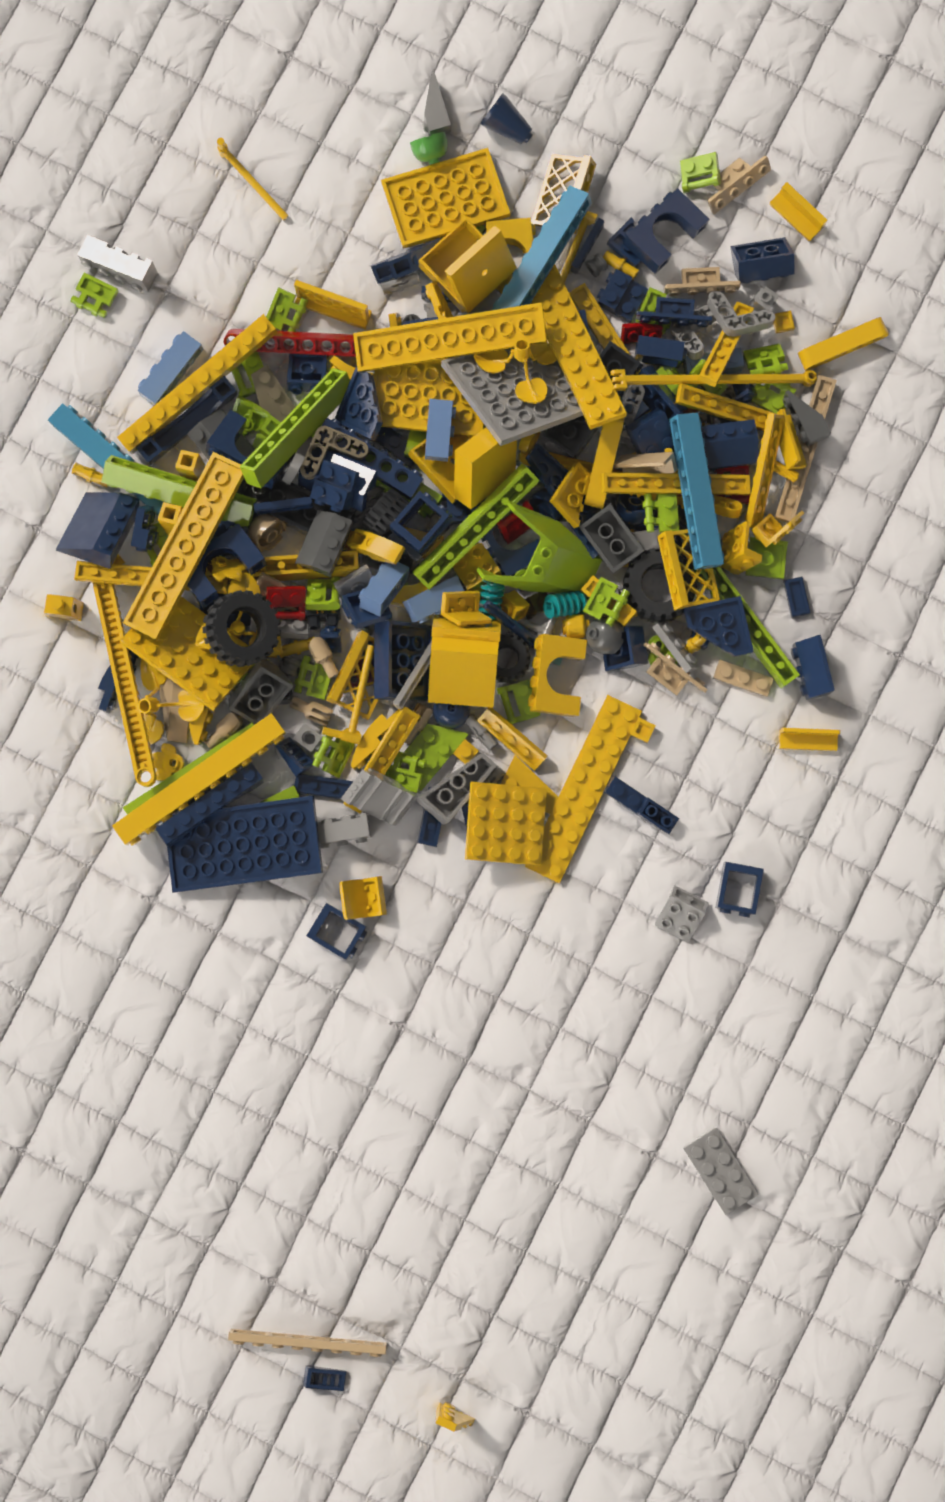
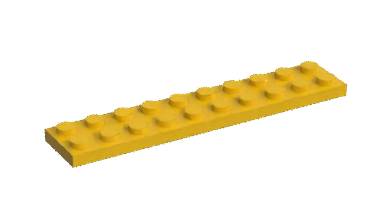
(449, 337)
(577, 354)
(185, 546)
(585, 786)

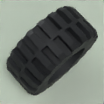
(637, 599)
(265, 623)

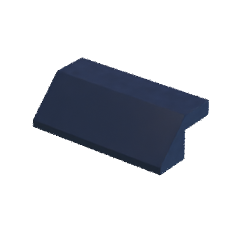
(365, 483)

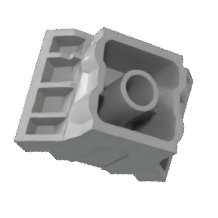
(379, 796)

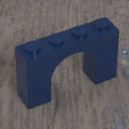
(674, 208)
(224, 441)
(234, 543)
(509, 560)

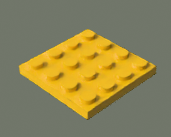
(505, 823)

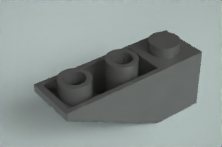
(809, 421)

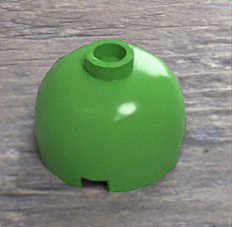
(430, 148)

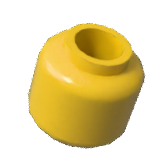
(575, 626)

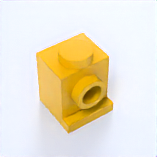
(514, 605)

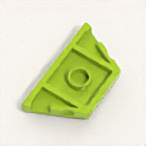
(435, 746)

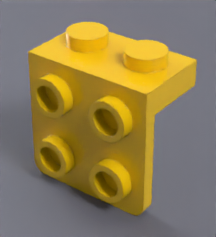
(771, 531)
(736, 554)
(468, 564)
(463, 608)
(363, 898)

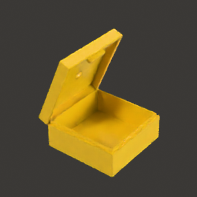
(468, 264)
(477, 468)
(463, 663)

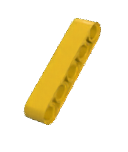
(843, 344)
(603, 462)

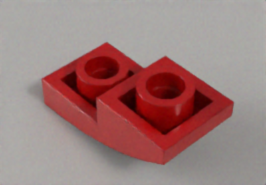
(631, 331)

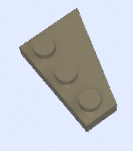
(271, 394)

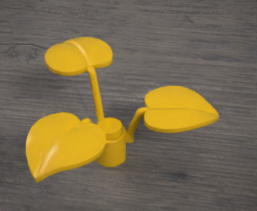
(528, 391)
(237, 627)
(189, 707)

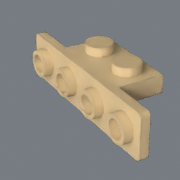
(737, 179)
(701, 280)
(670, 674)

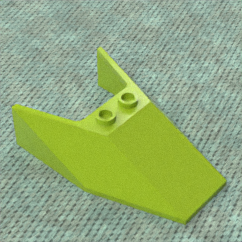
(558, 562)

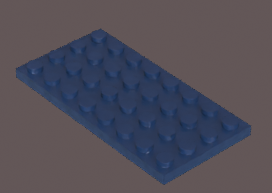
(248, 846)

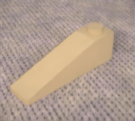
(175, 726)

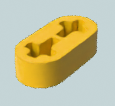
(528, 442)

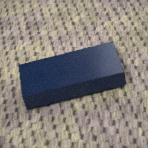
(796, 597)

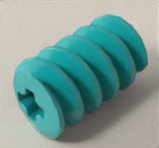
(492, 592)
(564, 604)

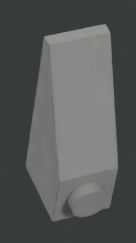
(435, 113)

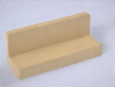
(647, 463)

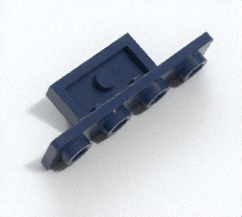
(674, 311)

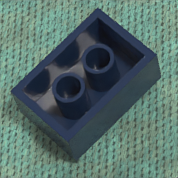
(651, 433)

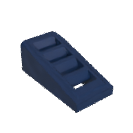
(303, 761)
(324, 1386)

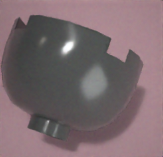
(603, 637)

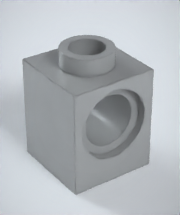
(304, 731)

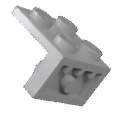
(682, 914)

